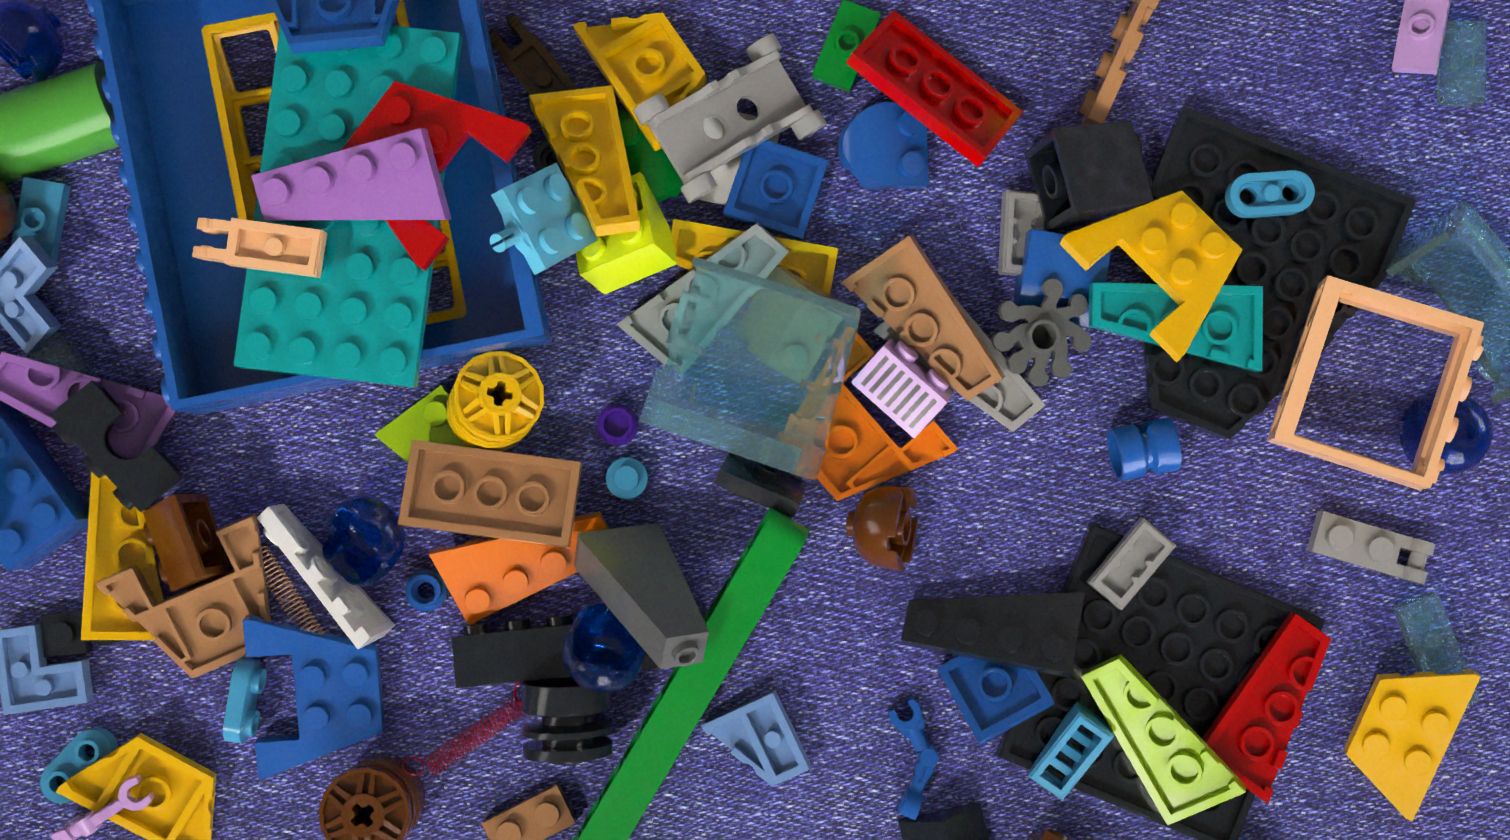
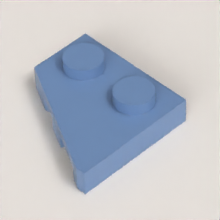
(761, 737)

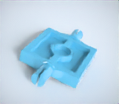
(542, 219)

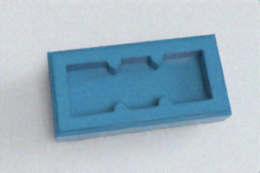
(42, 213)

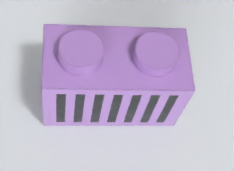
(903, 386)

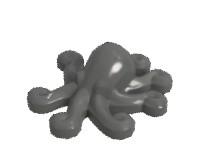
(1042, 333)

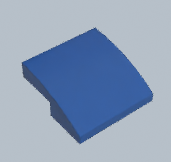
(1047, 259)

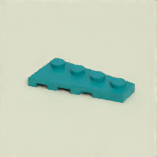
(1227, 335)

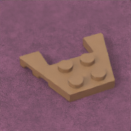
(205, 623)

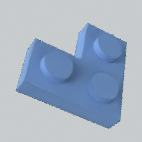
(22, 274)
(31, 683)

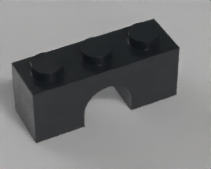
(88, 422)

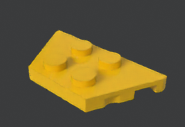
(643, 60)
(1407, 731)
(181, 790)

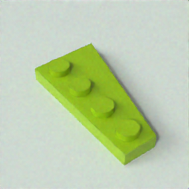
(1164, 750)

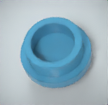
(626, 478)

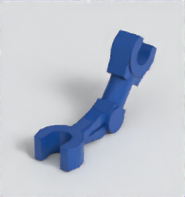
(927, 758)

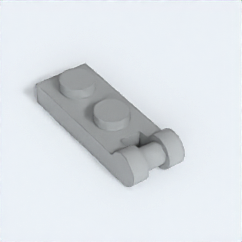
(1369, 547)

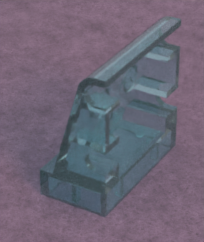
(753, 368)

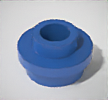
(414, 594)

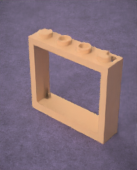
(1452, 387)

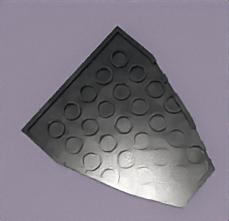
(1342, 234)

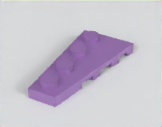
(365, 182)
(42, 388)

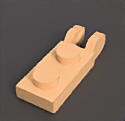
(265, 246)

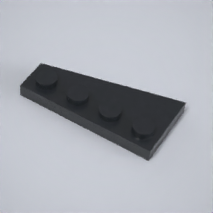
(1008, 630)

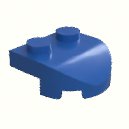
(885, 148)

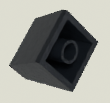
(1088, 173)

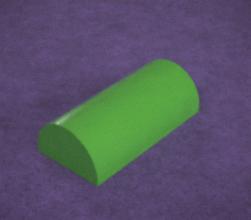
(54, 122)

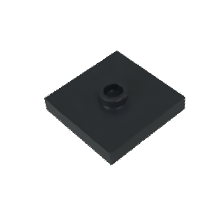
(761, 484)

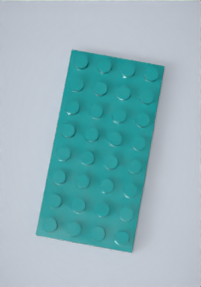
(371, 297)

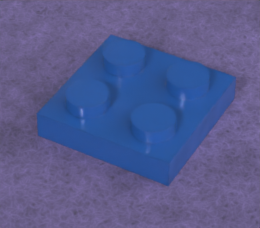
(776, 189)
(994, 694)

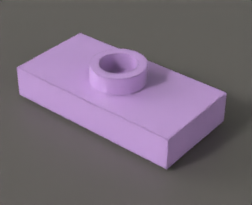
(1421, 36)

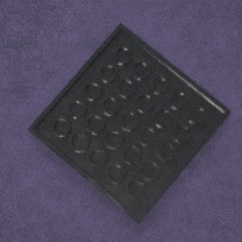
(1188, 639)

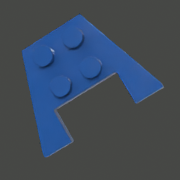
(334, 23)
(334, 691)

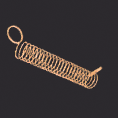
(292, 594)

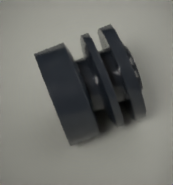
(567, 725)

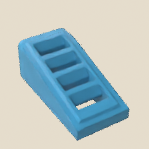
(1083, 759)

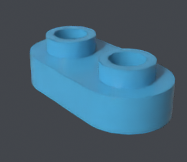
(1267, 194)
(240, 716)
(74, 759)

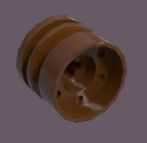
(376, 782)

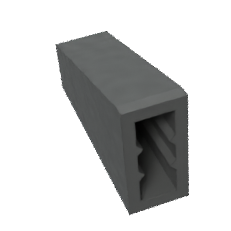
(645, 590)

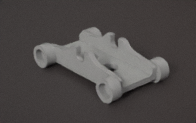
(681, 125)

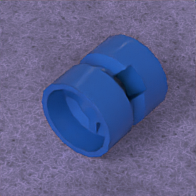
(1151, 448)

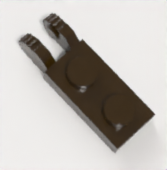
(531, 61)

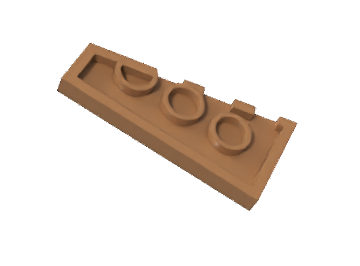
(1110, 66)
(918, 305)

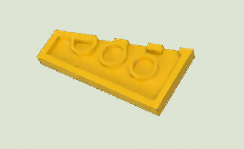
(592, 153)
(114, 543)

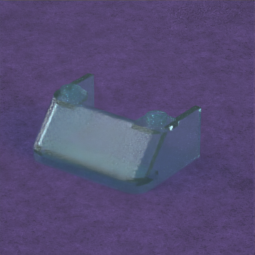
(1472, 278)

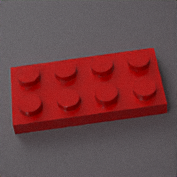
(934, 87)

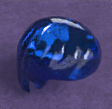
(364, 540)
(601, 651)

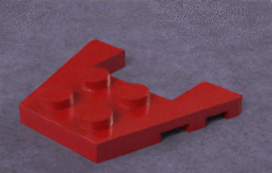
(448, 126)

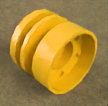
(472, 408)

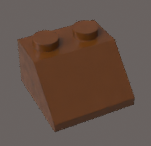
(185, 541)

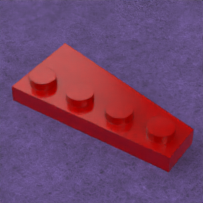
(1267, 705)

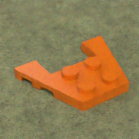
(861, 452)

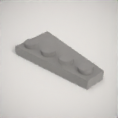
(1007, 401)

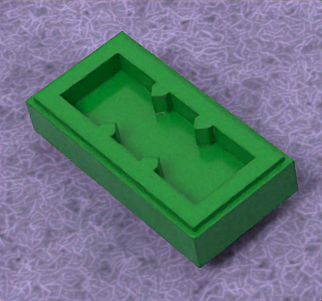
(849, 29)

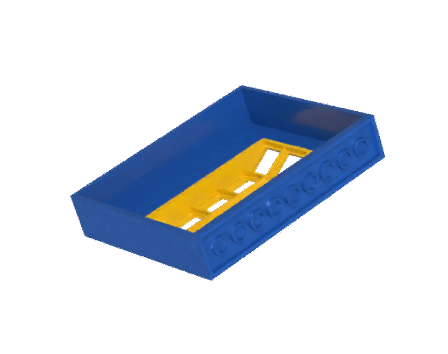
(193, 161)

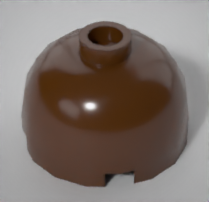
(884, 526)

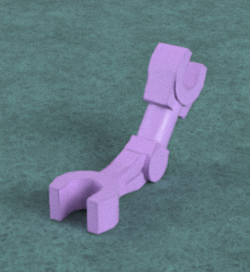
(92, 821)

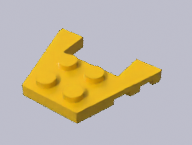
(1176, 248)

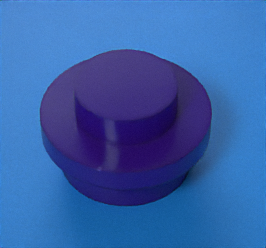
(617, 424)

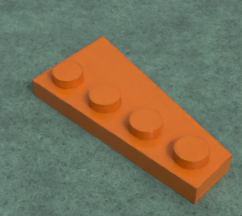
(501, 571)

